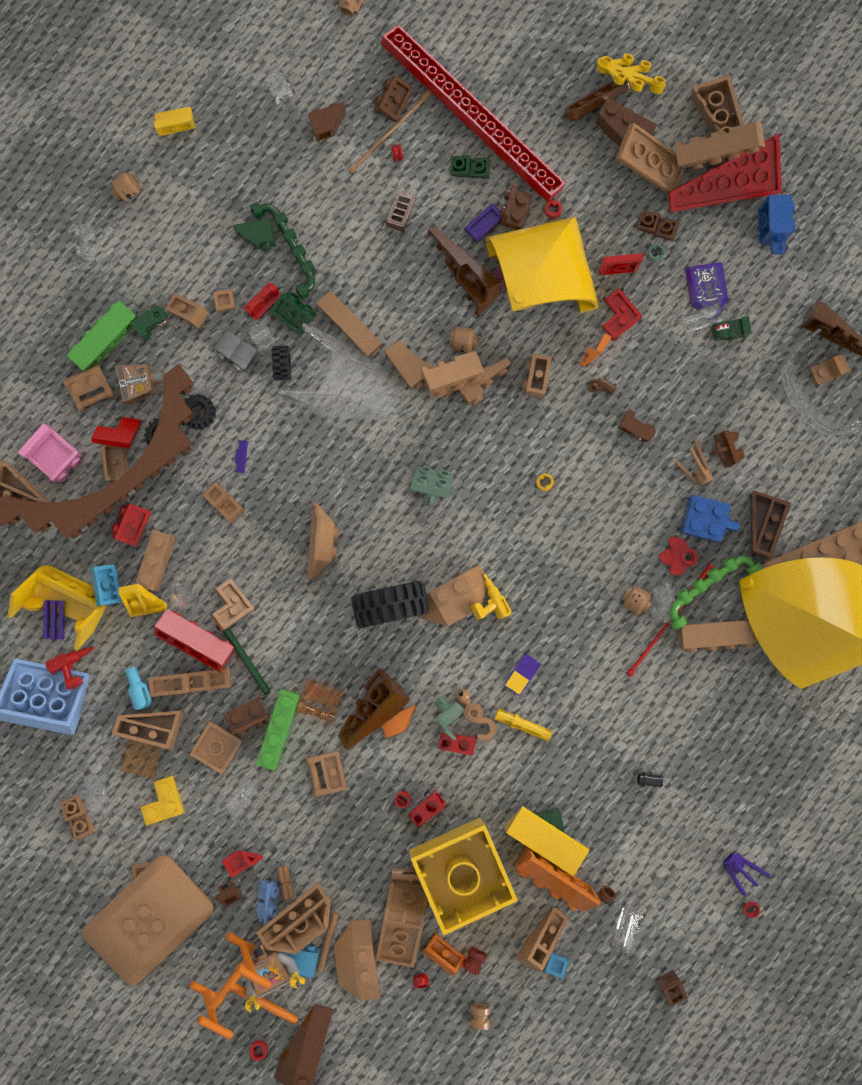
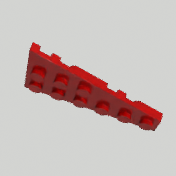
(733, 180)

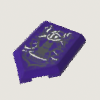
(706, 285)

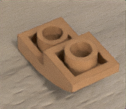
(76, 814)

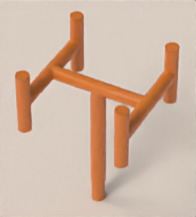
(246, 969)

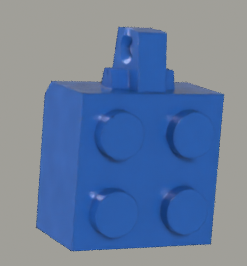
(776, 222)
(707, 519)

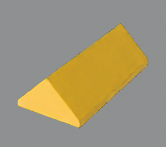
(546, 840)

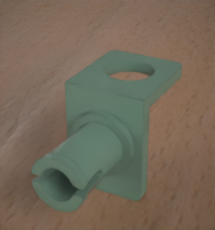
(448, 714)

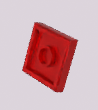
(620, 264)

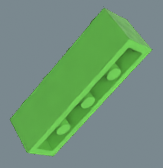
(102, 337)
(278, 729)

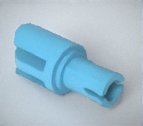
(138, 690)

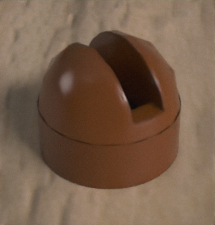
(606, 895)

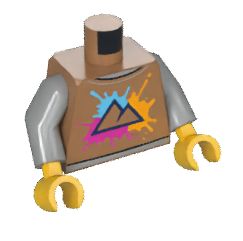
(275, 967)

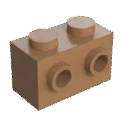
(538, 375)

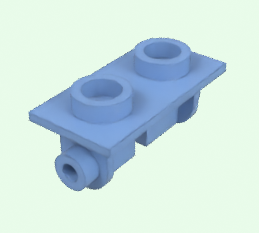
(269, 892)

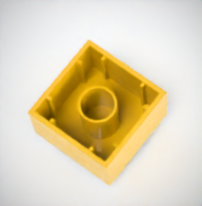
(462, 876)

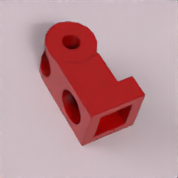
(463, 744)
(427, 809)

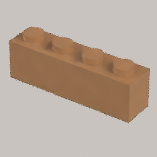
(716, 634)

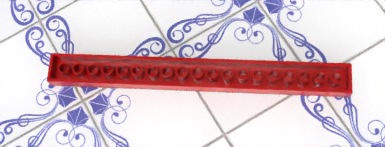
(472, 113)

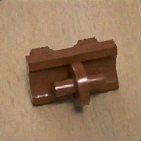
(726, 449)

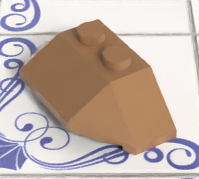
(321, 542)
(454, 598)
(298, 923)
(357, 961)

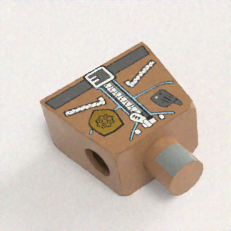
(137, 382)

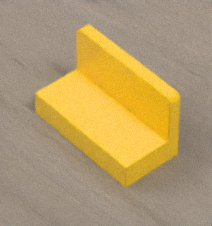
(174, 121)

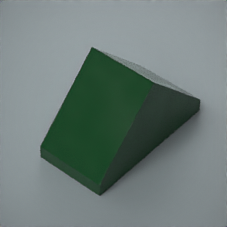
(553, 817)

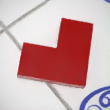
(625, 314)
(119, 437)

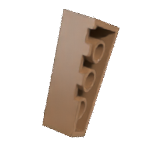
(717, 104)
(720, 146)

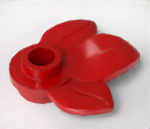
(675, 556)

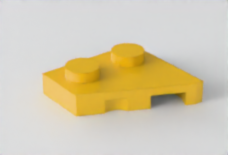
(140, 601)

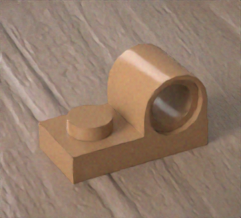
(187, 310)

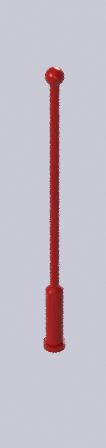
(630, 672)

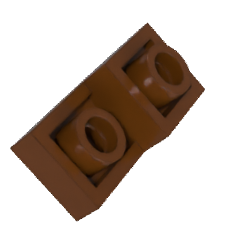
(657, 225)

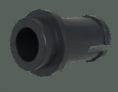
(649, 780)

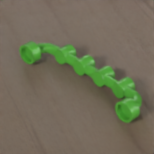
(701, 586)

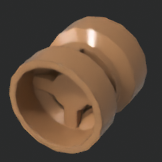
(480, 1016)

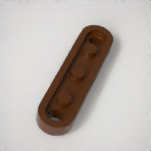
(594, 99)

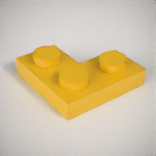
(168, 804)

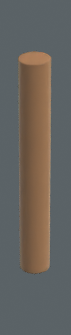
(327, 942)

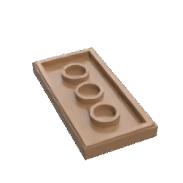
(650, 158)

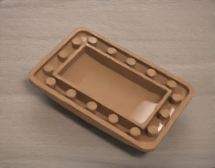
(148, 920)

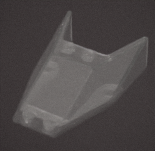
(352, 385)

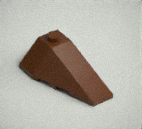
(832, 327)

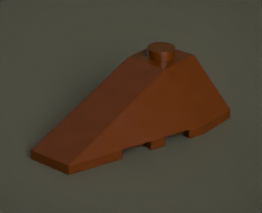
(381, 703)
(302, 1055)

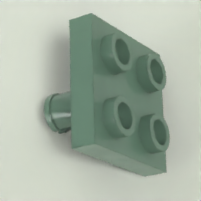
(432, 483)

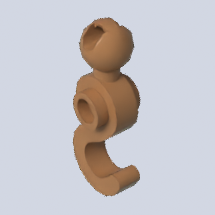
(474, 713)

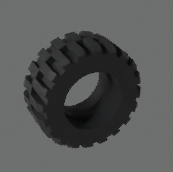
(390, 604)

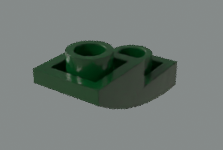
(470, 167)

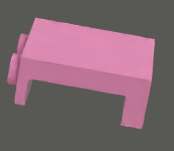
(51, 454)

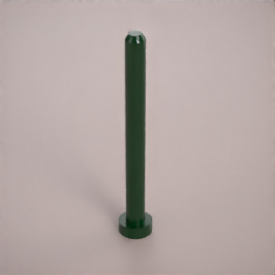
(246, 660)

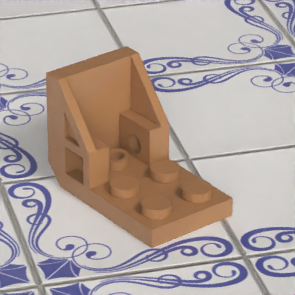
(402, 923)

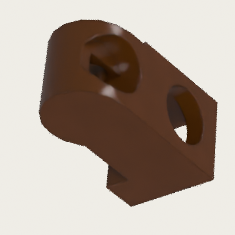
(636, 428)

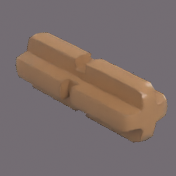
(286, 886)

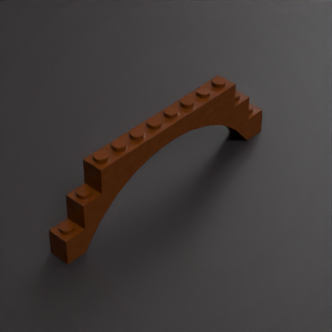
(164, 446)

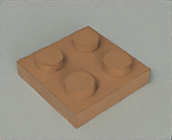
(216, 747)

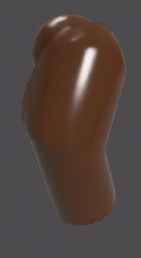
(601, 384)

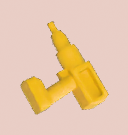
(495, 603)

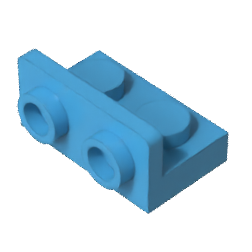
(105, 585)

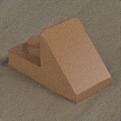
(829, 369)

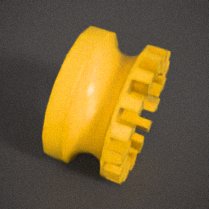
(541, 477)

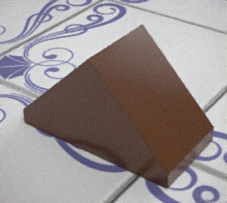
(672, 988)

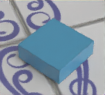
(556, 965)

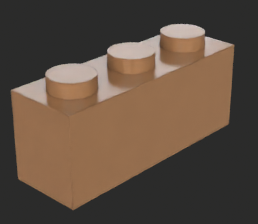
(155, 560)

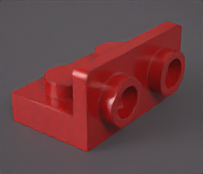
(130, 524)

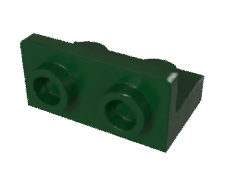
(292, 311)

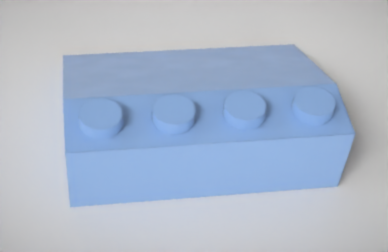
(40, 699)

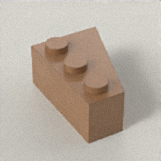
(452, 374)
(150, 728)

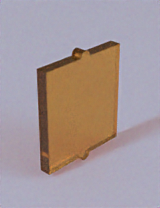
(141, 759)

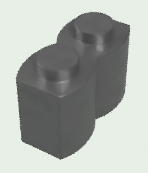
(236, 351)

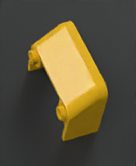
(54, 584)

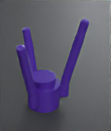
(734, 863)

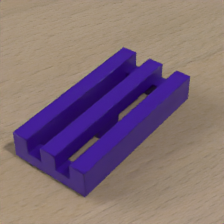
(46, 619)

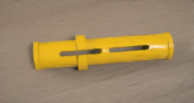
(517, 722)

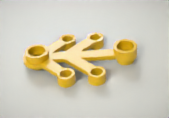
(631, 74)

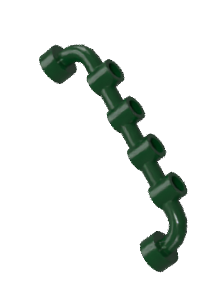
(289, 236)

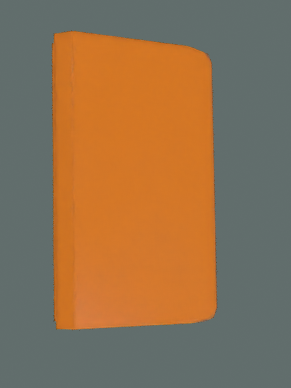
(443, 954)

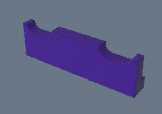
(240, 458)

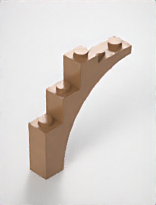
(410, 366)

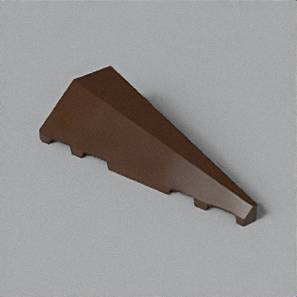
(475, 279)

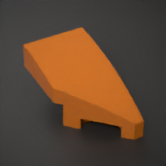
(591, 354)
(398, 722)

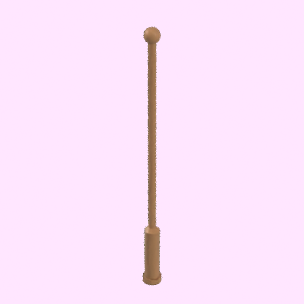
(423, 98)

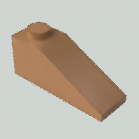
(542, 940)

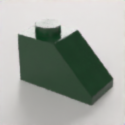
(257, 233)

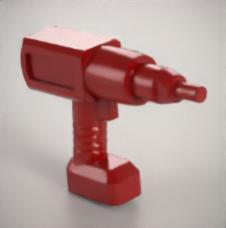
(64, 663)

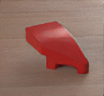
(240, 861)

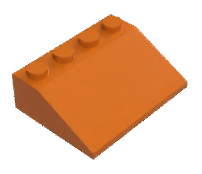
(559, 882)

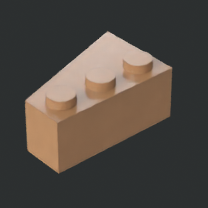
(17, 485)

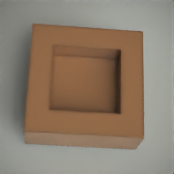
(224, 300)

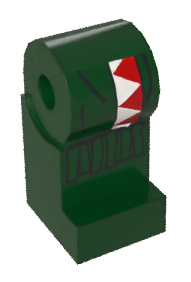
(149, 321)
(732, 329)

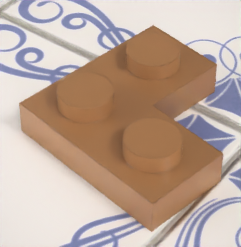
(235, 605)

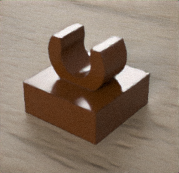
(230, 895)

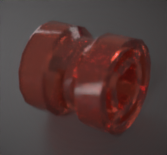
(474, 960)

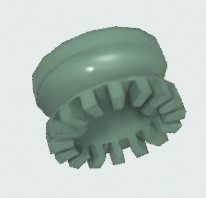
(655, 246)

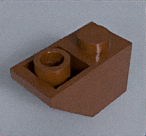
(327, 120)

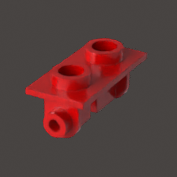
(262, 301)

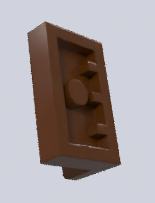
(393, 98)
(516, 208)
(245, 716)

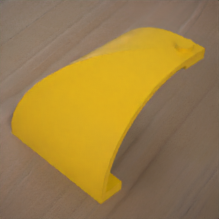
(544, 265)
(807, 616)

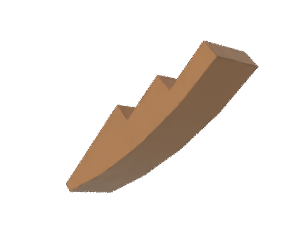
(349, 324)
(189, 682)

